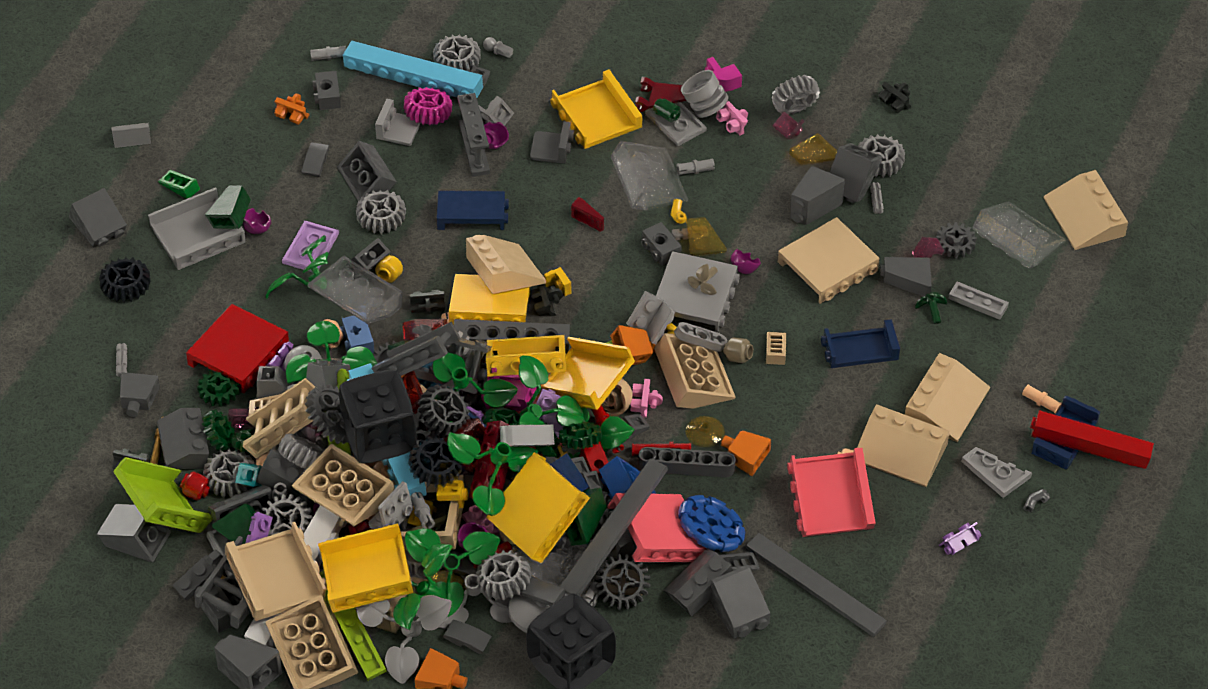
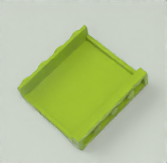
(158, 496)

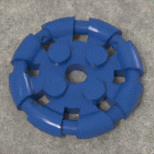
(725, 531)

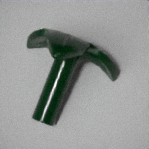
(932, 299)

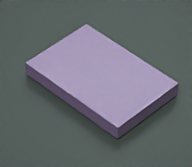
(306, 235)

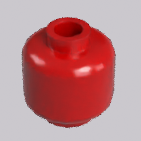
(195, 486)

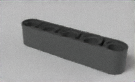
(690, 461)

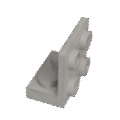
(496, 112)
(395, 126)
(652, 316)
(393, 508)

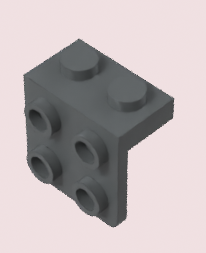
(552, 146)

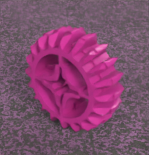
(427, 106)

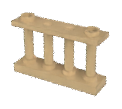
(279, 417)

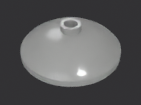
(524, 611)

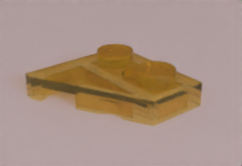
(813, 150)
(703, 238)

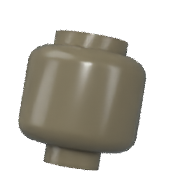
(738, 350)

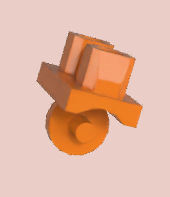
(292, 105)

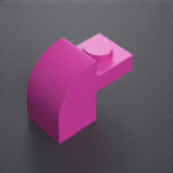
(728, 77)

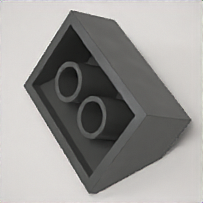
(365, 171)
(183, 439)
(280, 469)
(256, 498)
(693, 586)

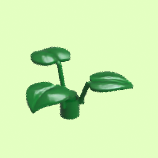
(320, 260)
(318, 335)
(452, 366)
(532, 375)
(614, 432)
(466, 448)
(476, 544)
(408, 606)

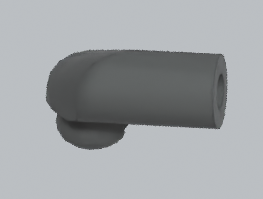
(1034, 498)

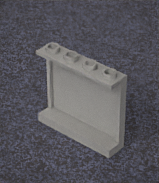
(188, 233)
(692, 302)

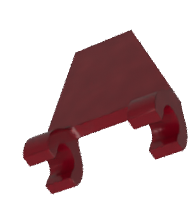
(659, 90)

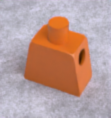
(636, 340)
(748, 450)
(439, 673)

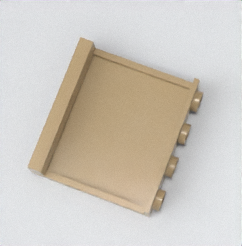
(830, 259)
(276, 572)

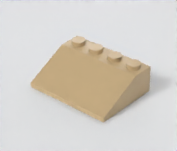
(1086, 211)
(501, 264)
(693, 373)
(947, 396)
(902, 445)
(344, 485)
(311, 645)

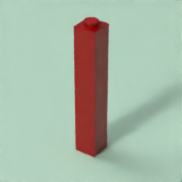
(1091, 439)

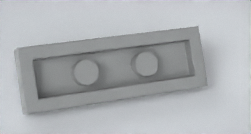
(978, 300)

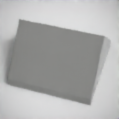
(131, 135)

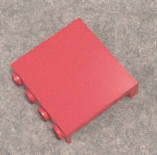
(831, 493)
(659, 531)

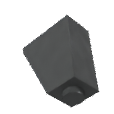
(908, 274)

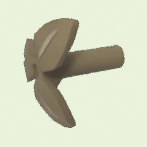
(703, 275)

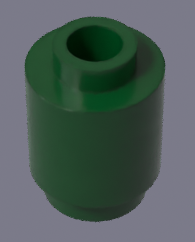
(667, 110)

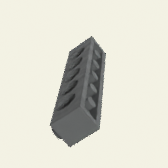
(504, 330)

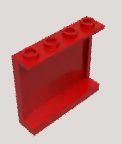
(238, 346)

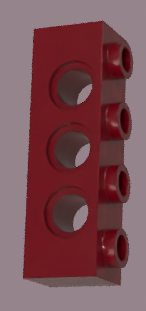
(484, 467)

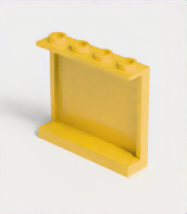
(598, 111)
(474, 301)
(590, 372)
(538, 508)
(365, 568)

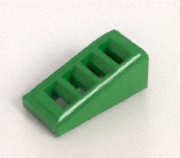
(186, 191)

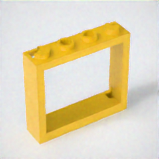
(511, 350)

